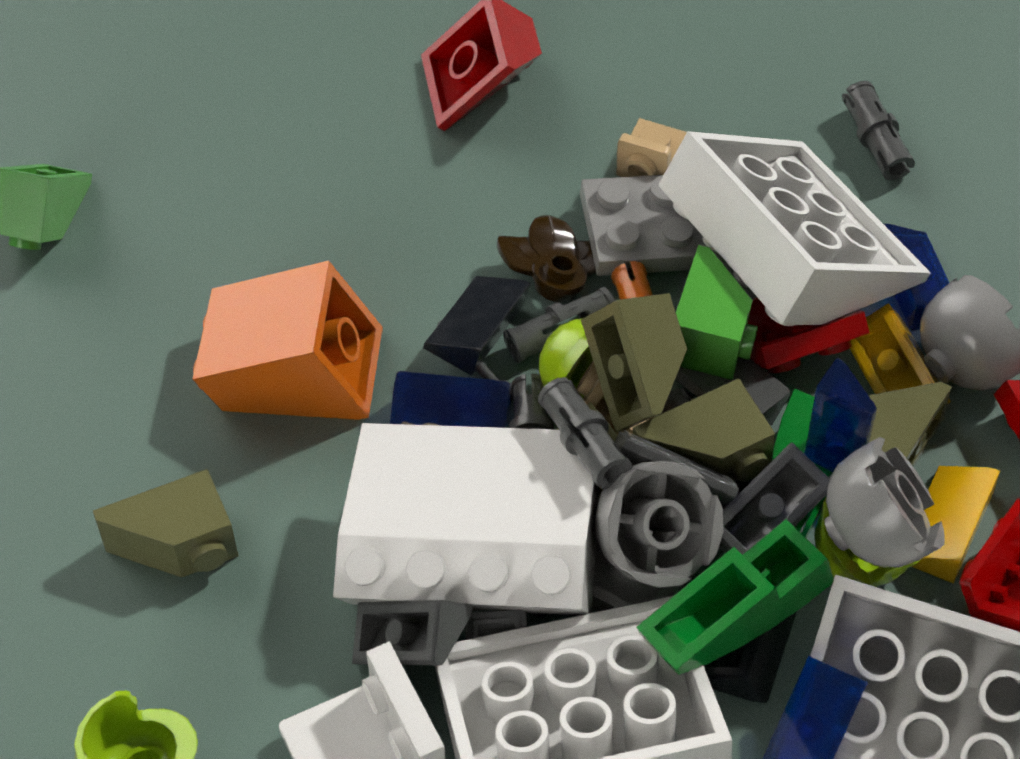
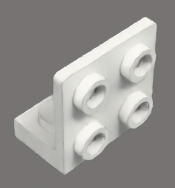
(368, 722)

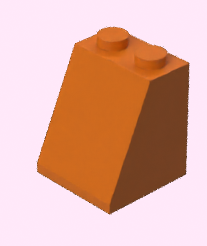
(289, 346)

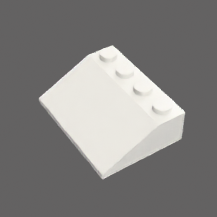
(787, 227)
(468, 520)
(933, 675)
(578, 693)

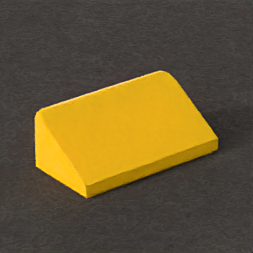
(890, 354)
(959, 503)

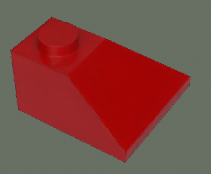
(477, 58)

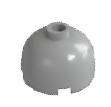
(970, 335)
(880, 507)
(659, 523)

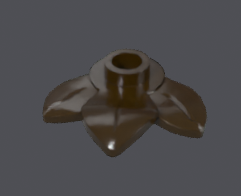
(550, 257)

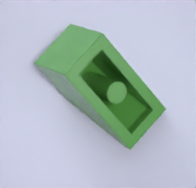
(39, 202)
(714, 317)

